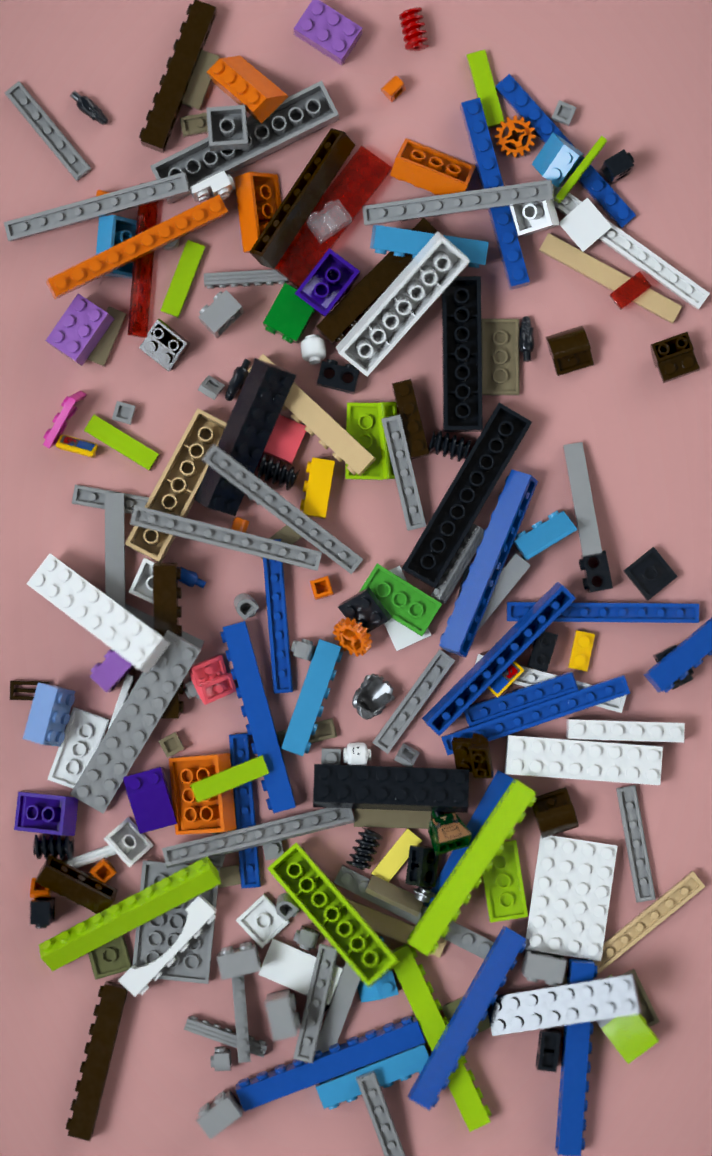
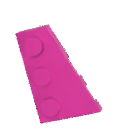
(69, 409)

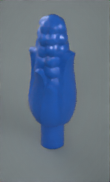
(191, 578)

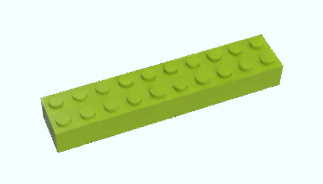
(471, 866)

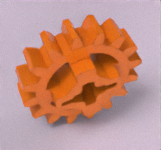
(511, 128)
(352, 636)

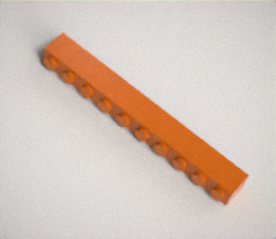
(136, 247)

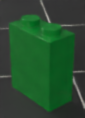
(288, 315)

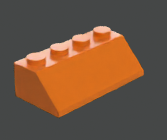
(247, 86)
(431, 169)
(257, 202)

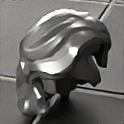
(372, 696)

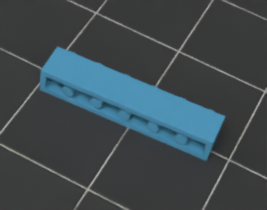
(412, 242)
(311, 697)
(387, 1071)

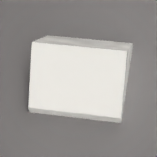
(143, 582)
(128, 842)

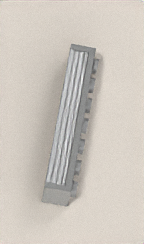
(243, 278)
(458, 564)
(241, 1019)
(222, 1035)

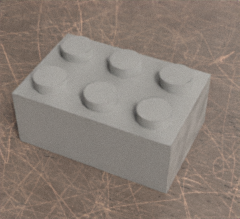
(282, 1014)

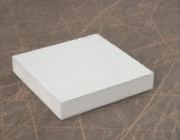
(585, 224)
(262, 921)

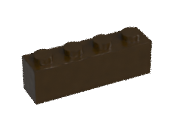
(410, 418)
(76, 885)

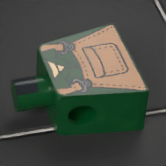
(448, 832)

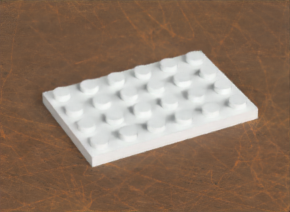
(570, 897)

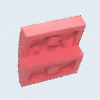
(285, 439)
(212, 679)

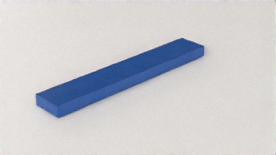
(521, 698)

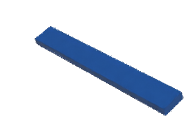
(278, 625)
(486, 805)
(245, 812)

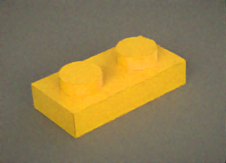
(581, 651)

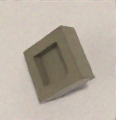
(171, 744)

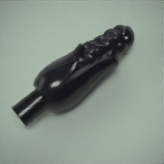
(89, 108)
(526, 339)
(237, 380)

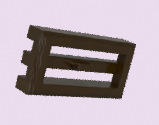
(12, 689)

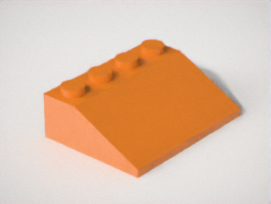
(209, 815)

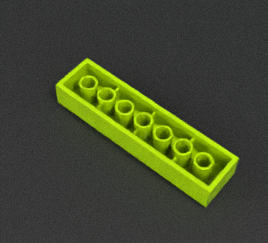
(333, 915)

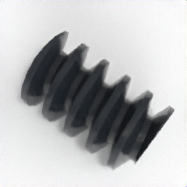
(449, 446)
(277, 473)
(53, 848)
(365, 849)

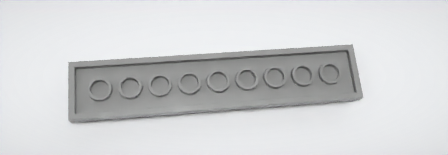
(134, 724)

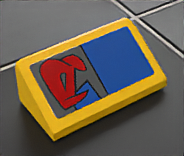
(77, 446)
(506, 679)

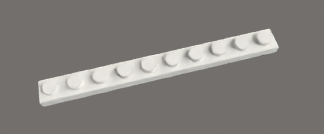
(643, 258)

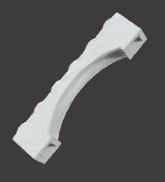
(625, 730)
(138, 977)

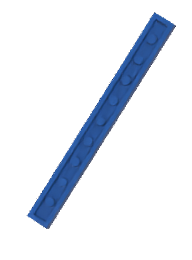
(544, 127)
(615, 612)
(543, 711)

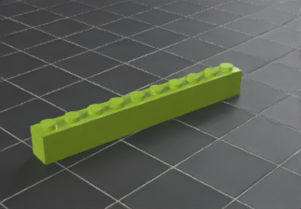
(129, 913)
(433, 1025)

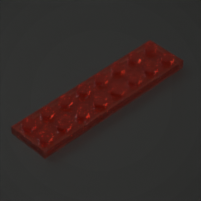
(353, 189)

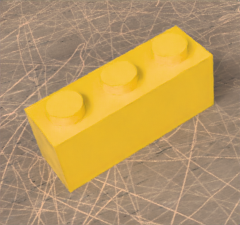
(317, 487)

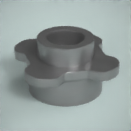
(424, 894)

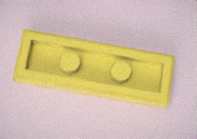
(396, 856)

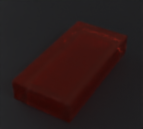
(630, 290)

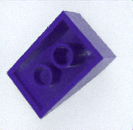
(327, 282)
(150, 800)
(46, 814)

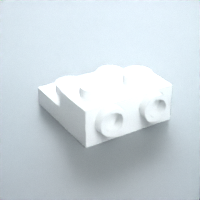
(217, 185)

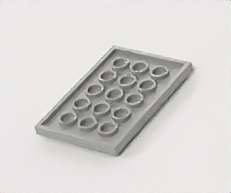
(162, 932)

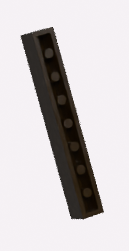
(179, 73)
(302, 198)
(366, 292)
(167, 617)
(98, 1061)

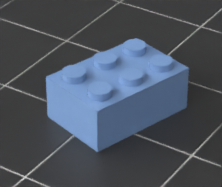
(49, 714)

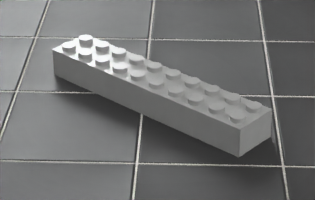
(290, 122)

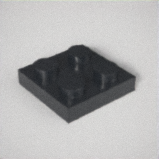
(650, 573)
(365, 609)

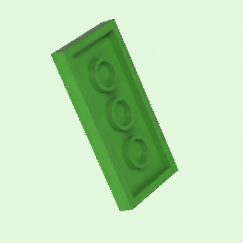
(402, 600)

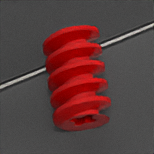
(412, 32)

